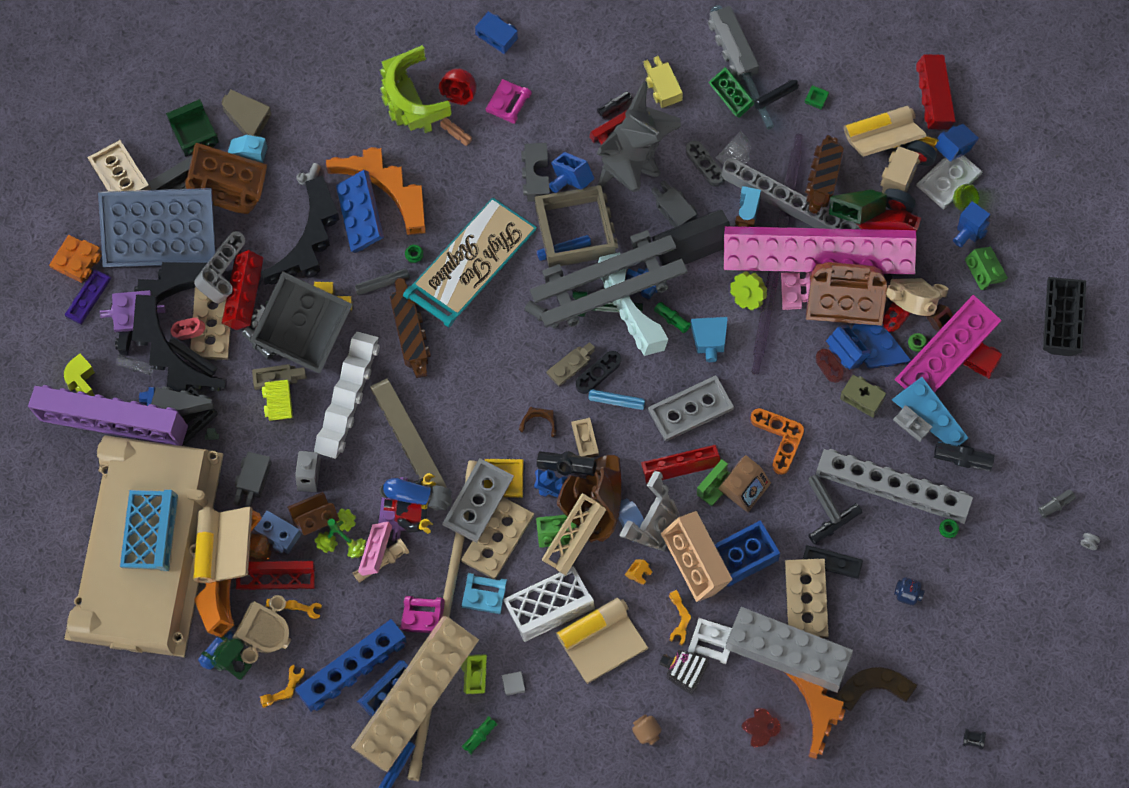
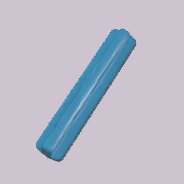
(616, 399)

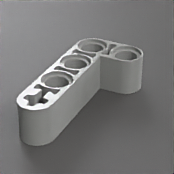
(210, 279)

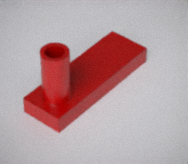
(601, 133)

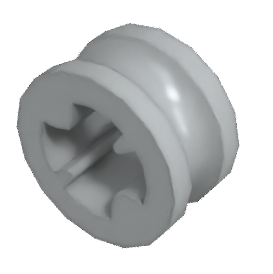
(1090, 541)

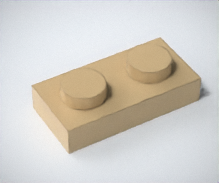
(585, 438)

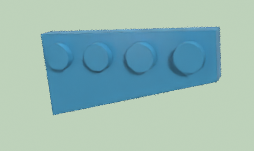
(928, 406)

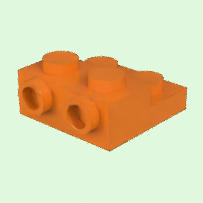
(76, 258)

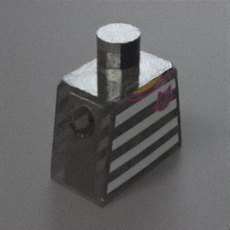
(685, 669)

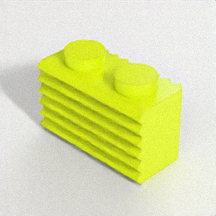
(278, 400)

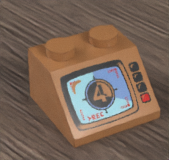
(745, 483)

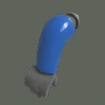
(410, 492)

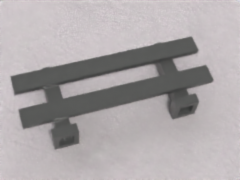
(643, 250)

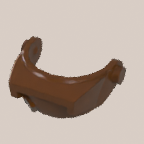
(536, 412)

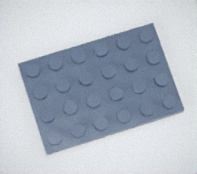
(156, 226)

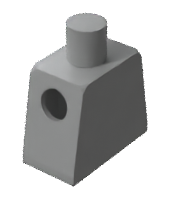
(307, 468)

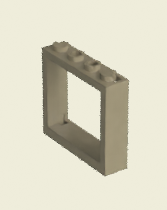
(572, 198)

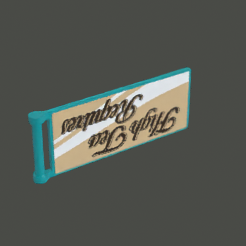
(471, 261)

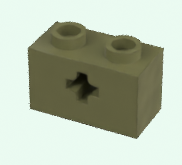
(869, 403)

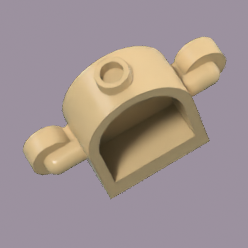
(916, 295)
(263, 629)

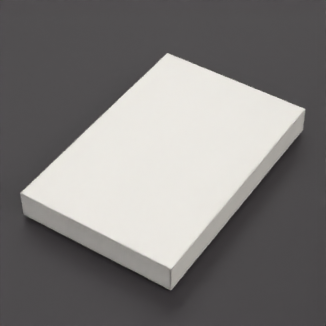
(946, 178)

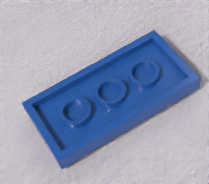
(359, 211)

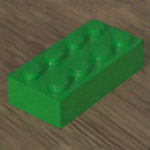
(732, 92)

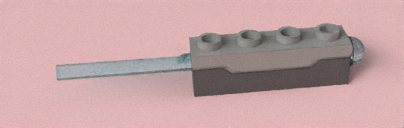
(736, 51)

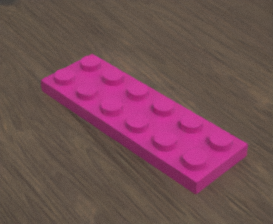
(951, 345)

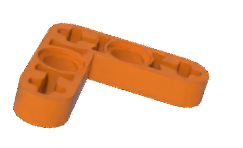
(788, 438)

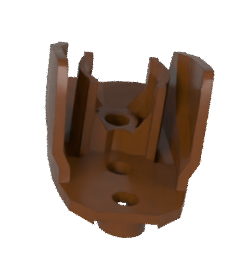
(602, 487)

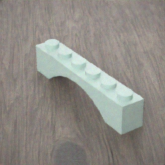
(648, 334)

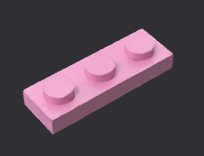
(375, 548)

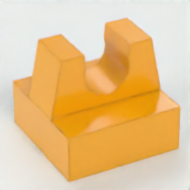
(636, 570)

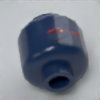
(909, 591)

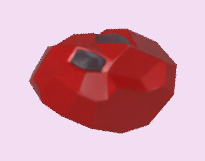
(894, 317)

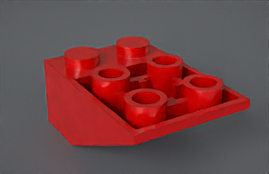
(892, 221)

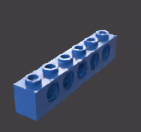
(388, 631)

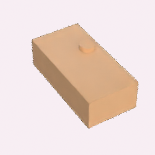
(696, 556)

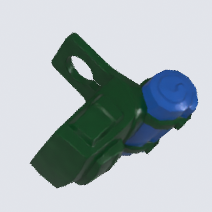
(222, 653)

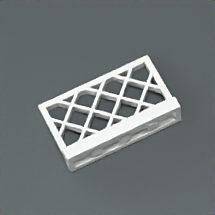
(553, 618)

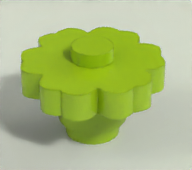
(748, 290)

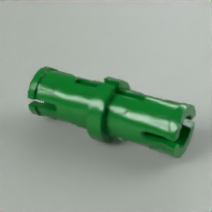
(672, 317)
(479, 735)

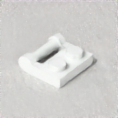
(713, 634)

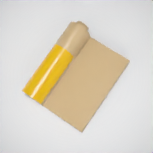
(883, 131)
(222, 544)
(601, 640)

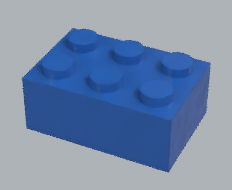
(747, 552)

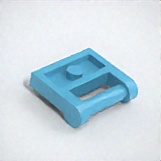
(482, 599)

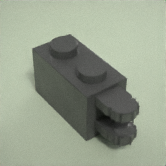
(674, 205)
(252, 477)

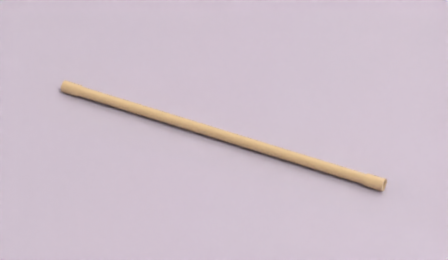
(416, 762)

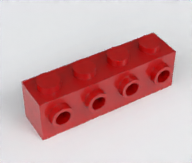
(935, 92)
(244, 283)

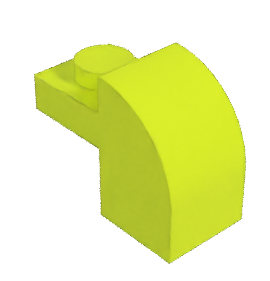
(76, 373)

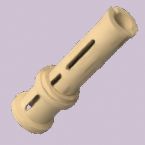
(390, 556)

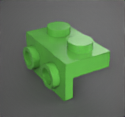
(985, 267)

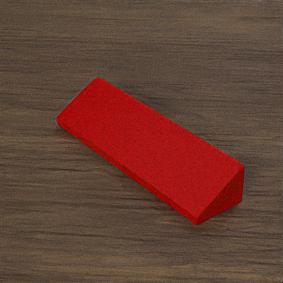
(682, 463)

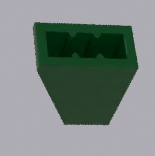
(858, 206)

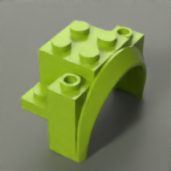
(402, 96)

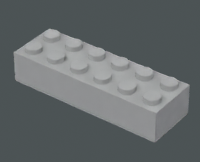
(789, 649)

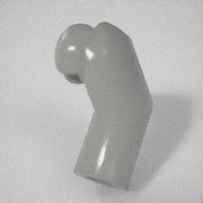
(314, 171)

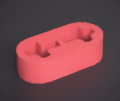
(187, 325)

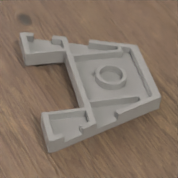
(660, 516)

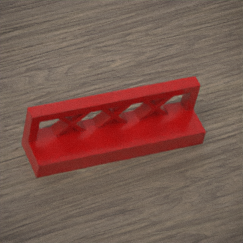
(278, 568)

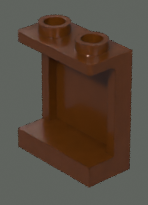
(312, 513)

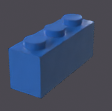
(375, 696)

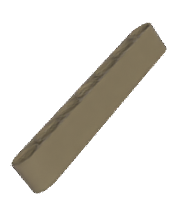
(405, 431)

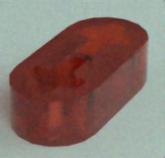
(825, 368)

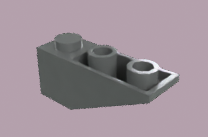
(182, 401)

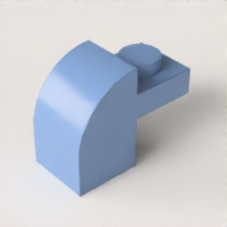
(629, 512)

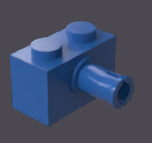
(570, 171)
(972, 224)

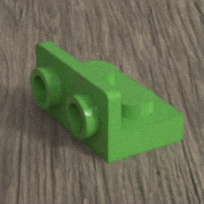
(708, 488)
(549, 527)

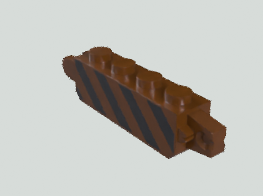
(824, 173)
(409, 330)

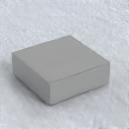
(513, 683)

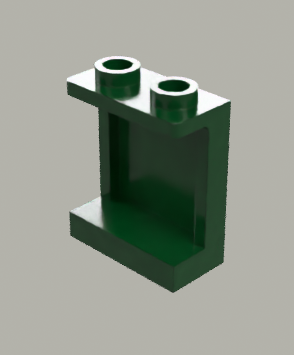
(192, 127)

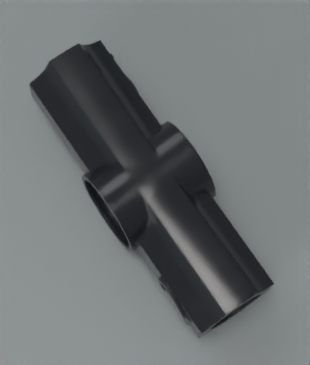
(964, 456)
(557, 463)

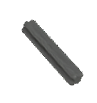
(381, 281)
(825, 499)

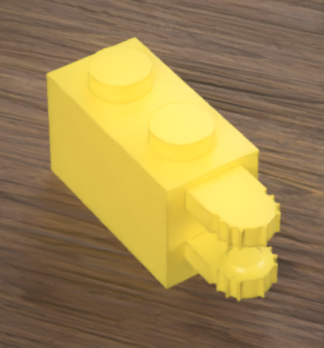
(663, 83)

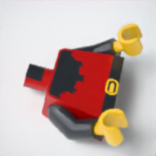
(410, 515)

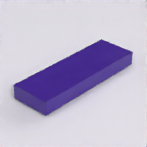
(87, 296)

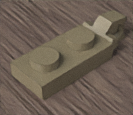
(570, 364)
(277, 373)

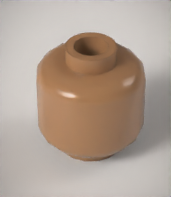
(646, 729)

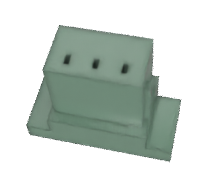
(211, 434)

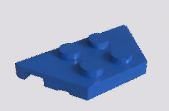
(881, 344)

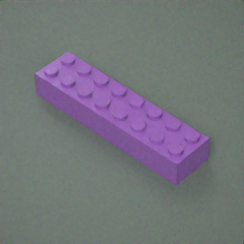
(108, 415)

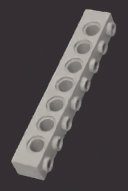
(884, 489)

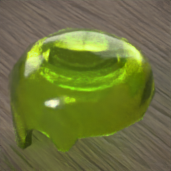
(965, 195)

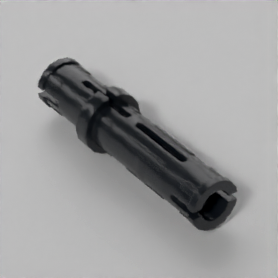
(817, 535)

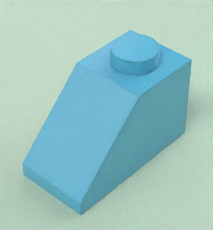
(249, 147)

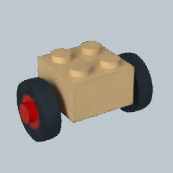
(901, 171)

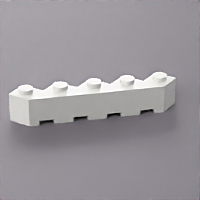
(347, 395)

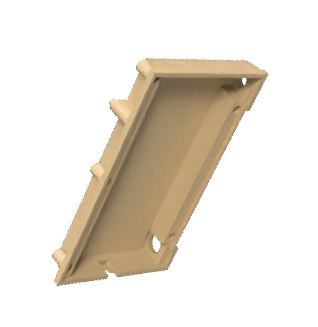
(143, 606)

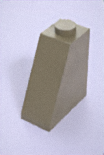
(246, 113)

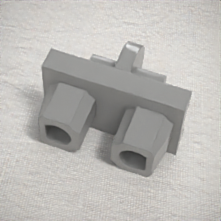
(912, 423)

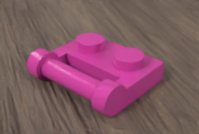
(503, 98)
(420, 620)

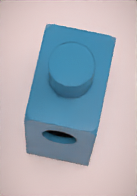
(709, 336)

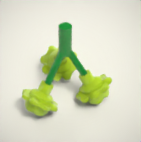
(327, 542)

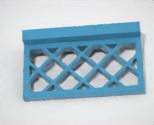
(165, 530)

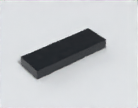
(835, 562)

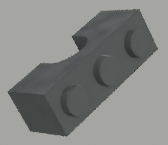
(534, 158)

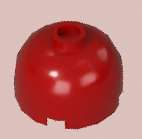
(455, 84)

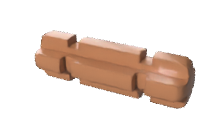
(456, 131)

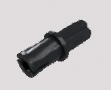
(614, 104)

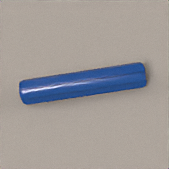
(573, 244)
(397, 766)

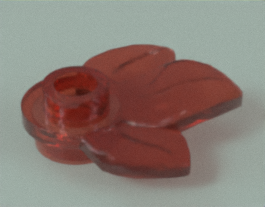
(758, 727)

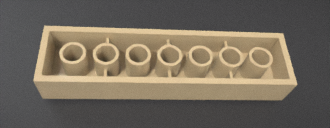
(415, 693)

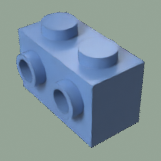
(279, 532)

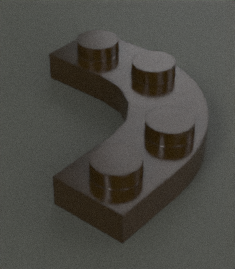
(875, 678)

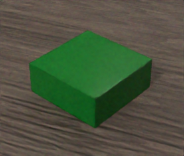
(816, 97)

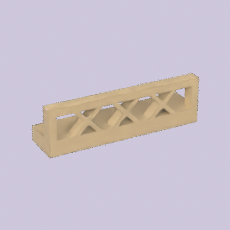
(580, 536)

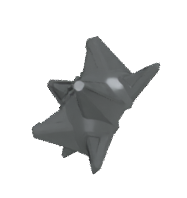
(634, 143)

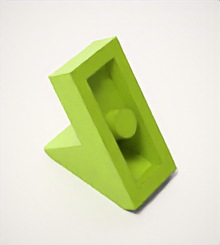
(474, 674)

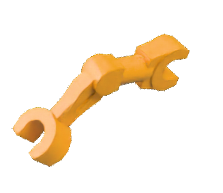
(294, 605)
(683, 612)
(269, 699)

